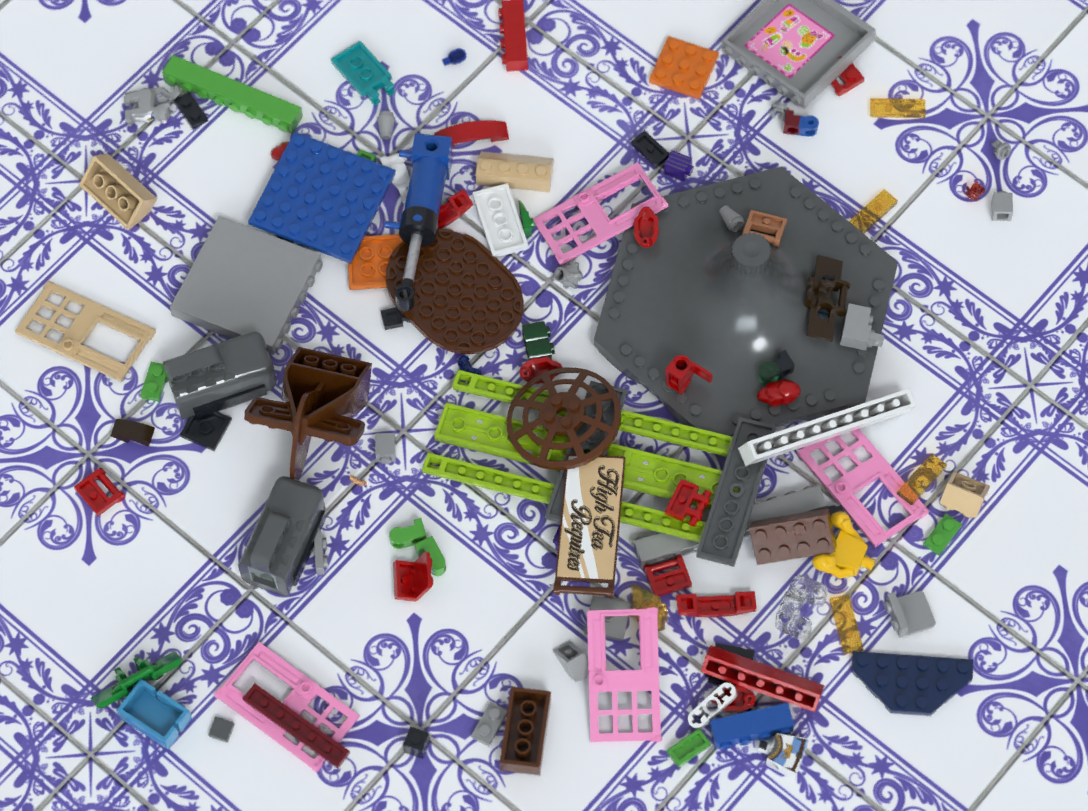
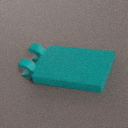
(363, 72)

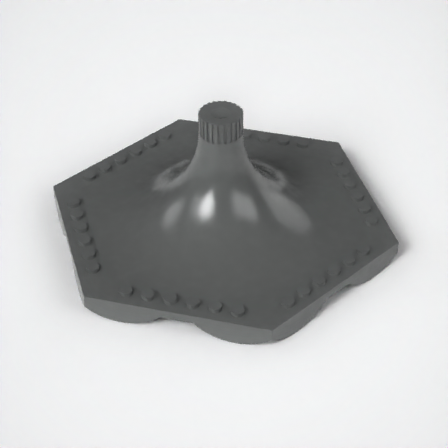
(740, 302)

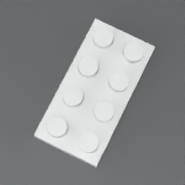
(500, 220)

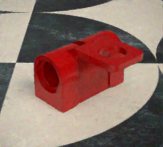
(680, 373)

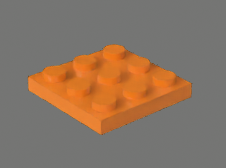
(684, 67)
(371, 262)

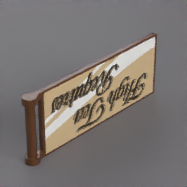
(590, 526)

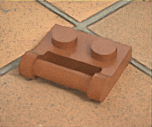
(768, 224)

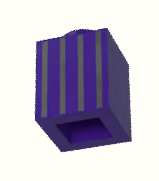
(678, 166)

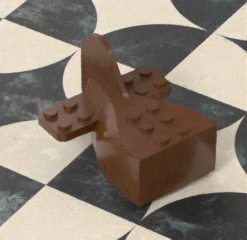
(318, 402)

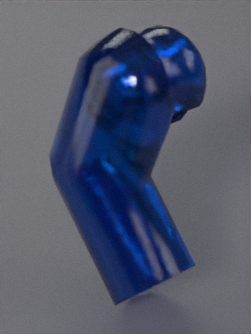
(464, 365)

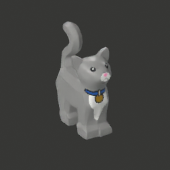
(146, 105)

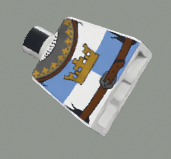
(784, 753)

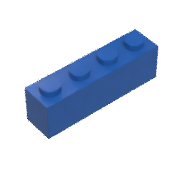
(751, 726)

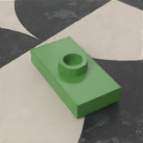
(688, 747)

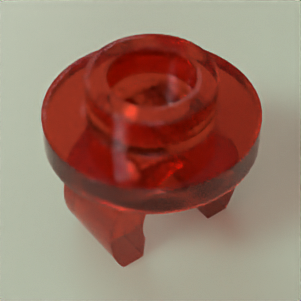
(975, 190)

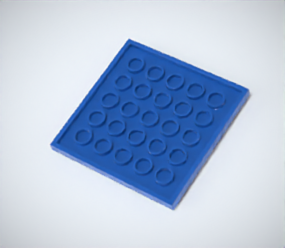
(322, 197)

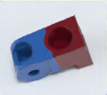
(800, 125)

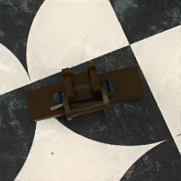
(818, 298)

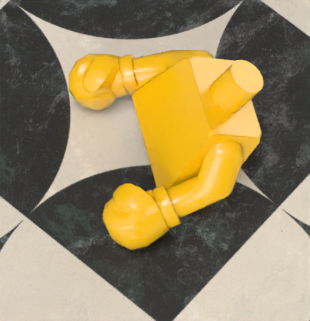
(849, 552)

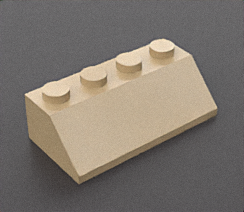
(516, 170)
(117, 190)

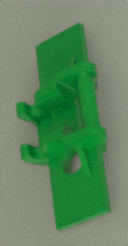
(144, 671)

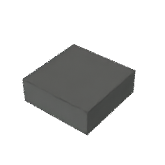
(221, 729)

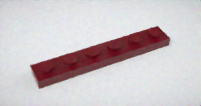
(296, 726)

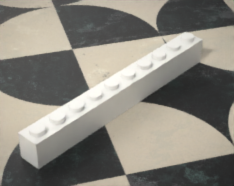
(826, 427)

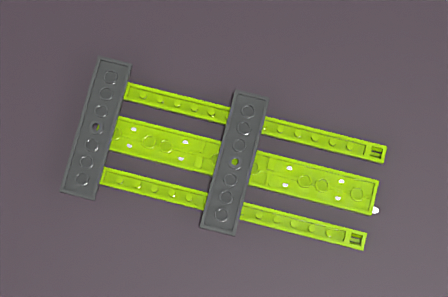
(644, 471)

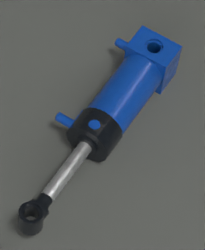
(419, 221)

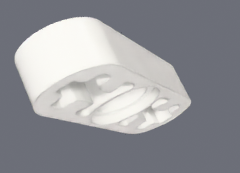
(697, 711)

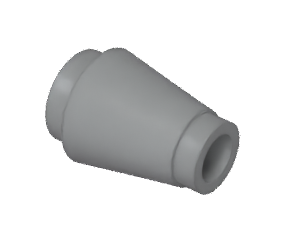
(386, 123)
(732, 219)

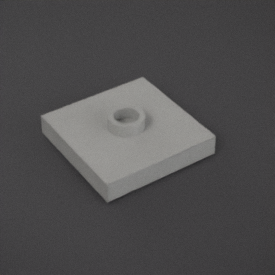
(614, 625)

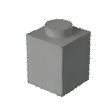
(1002, 206)
(385, 447)

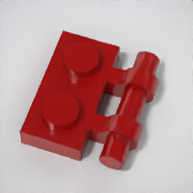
(682, 500)

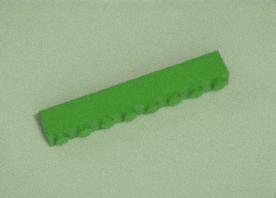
(232, 94)

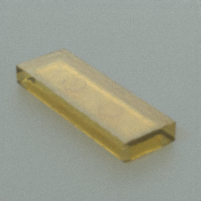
(897, 108)
(874, 211)
(921, 479)
(846, 624)

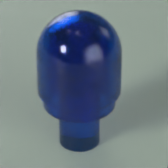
(455, 57)

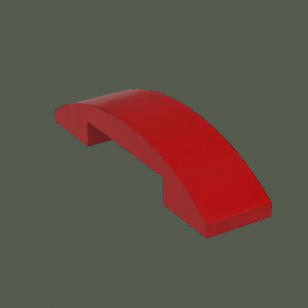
(475, 131)
(455, 208)
(716, 606)

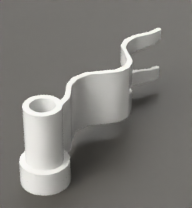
(402, 178)

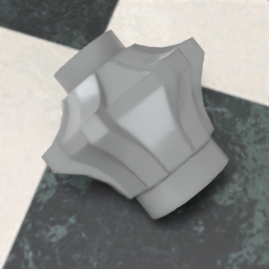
(569, 275)

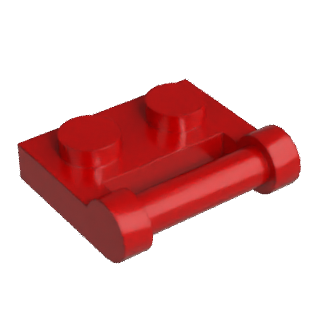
(850, 77)
(93, 494)
(669, 581)

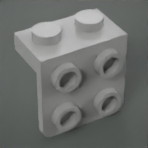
(909, 613)

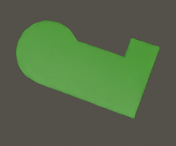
(407, 536)
(438, 560)

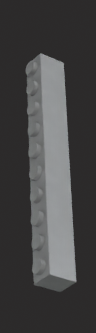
(665, 547)

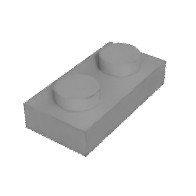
(321, 561)
(489, 724)

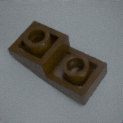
(130, 430)

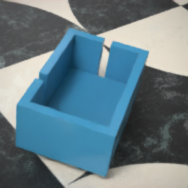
(154, 717)

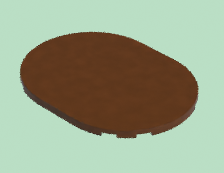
(461, 294)

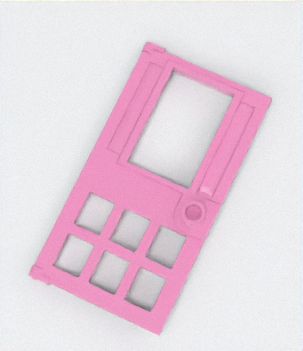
(597, 219)
(858, 478)
(624, 680)
(298, 700)

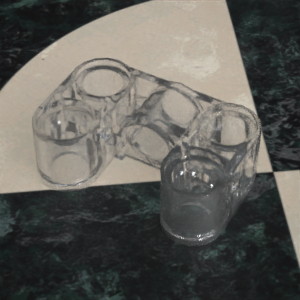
(793, 602)

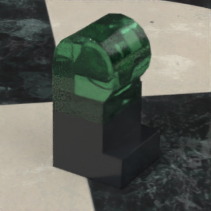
(776, 369)

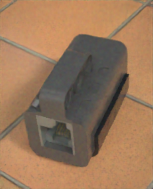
(221, 375)
(283, 536)

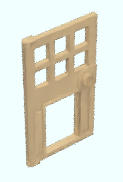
(72, 343)

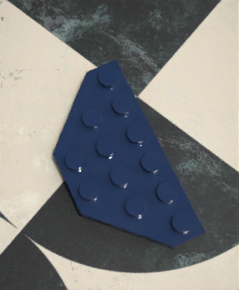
(910, 681)

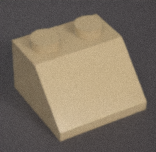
(964, 495)

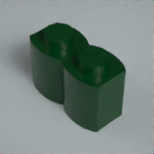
(536, 340)

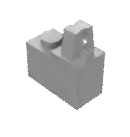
(857, 329)

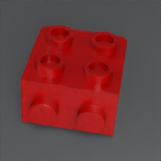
(412, 578)

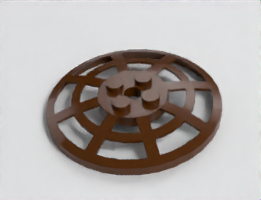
(567, 424)

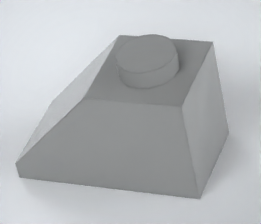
(572, 660)

